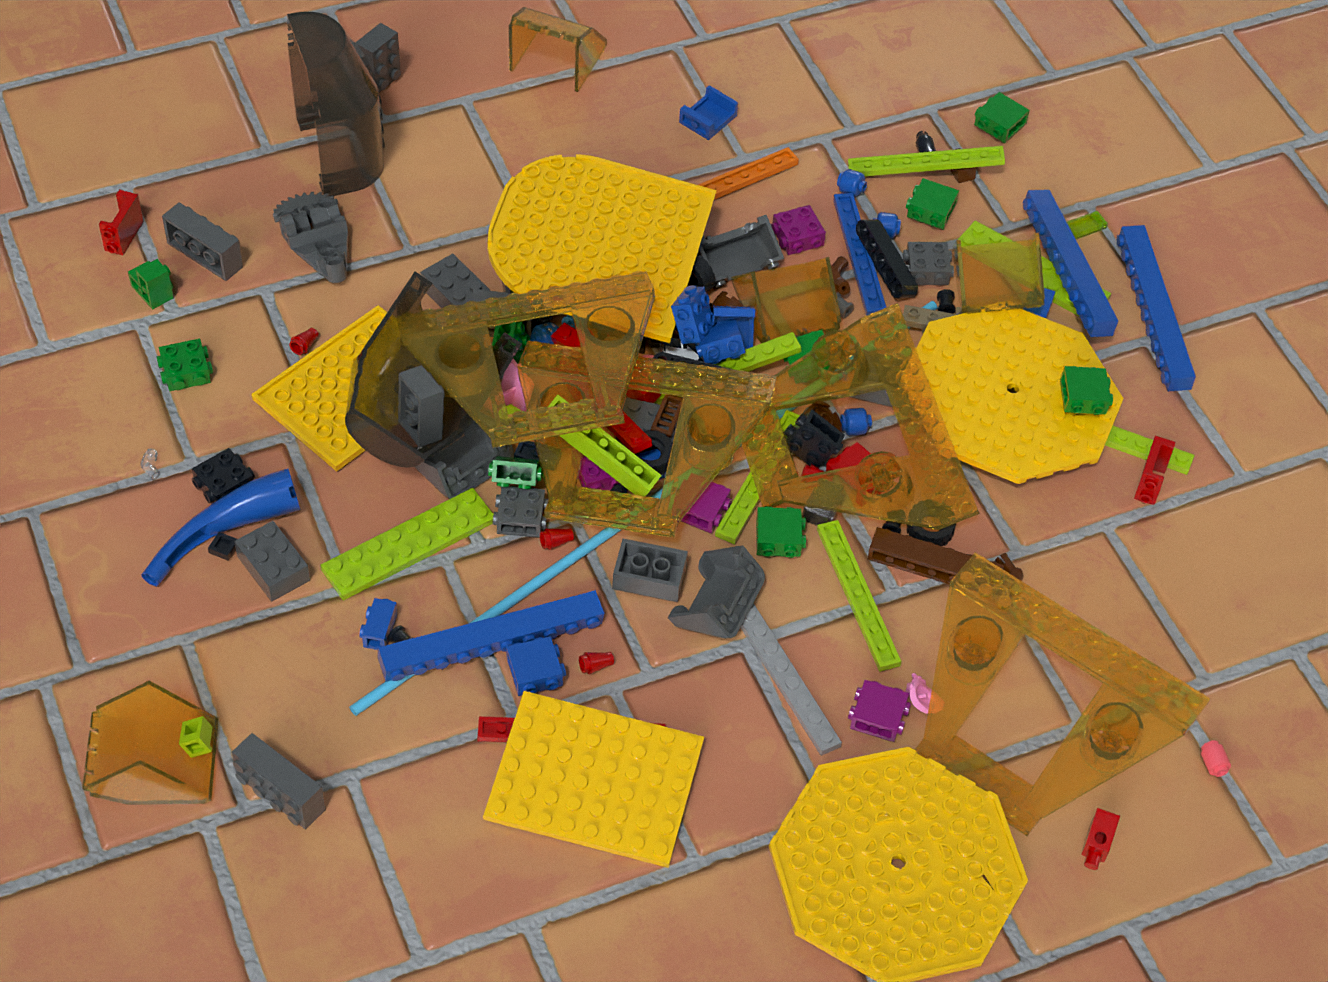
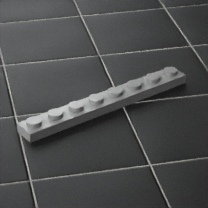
(789, 683)

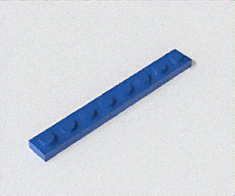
(861, 262)

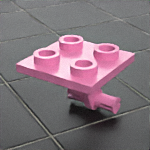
(512, 388)

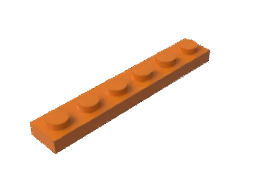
(752, 172)

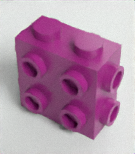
(798, 230)
(594, 477)
(709, 507)
(879, 710)

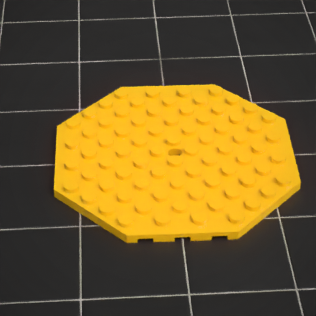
(1007, 433)
(887, 919)

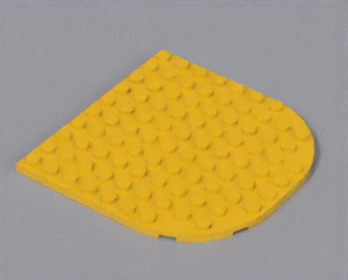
(598, 220)

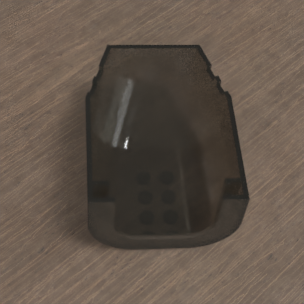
(339, 99)
(375, 387)

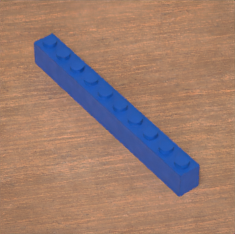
(1070, 263)
(1156, 308)
(489, 636)

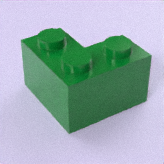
(152, 283)

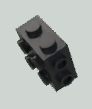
(813, 439)
(221, 475)

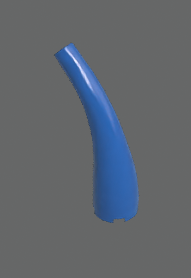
(250, 503)

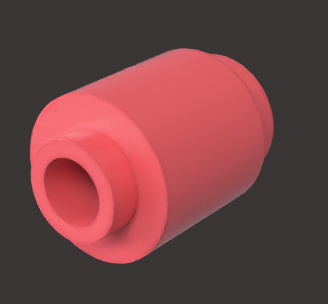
(1215, 758)

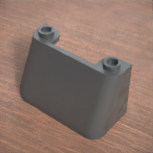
(742, 250)
(463, 463)
(726, 595)

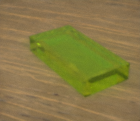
(1087, 224)

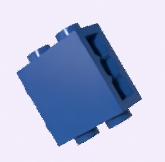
(693, 314)
(721, 343)
(535, 665)

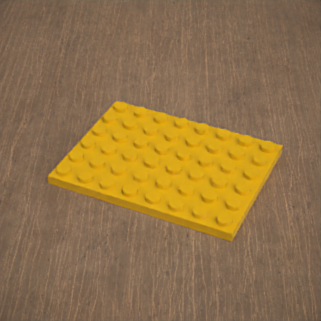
(314, 393)
(594, 779)

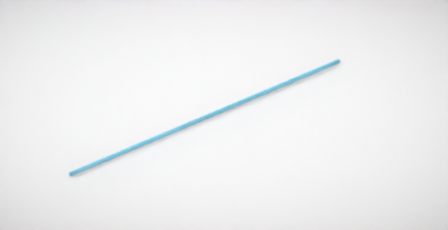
(530, 586)

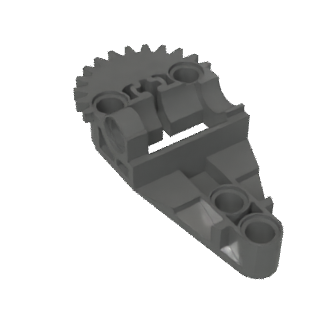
(321, 247)

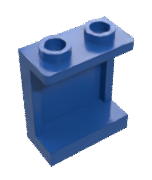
(709, 113)
(744, 318)

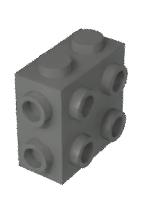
(929, 262)
(520, 511)

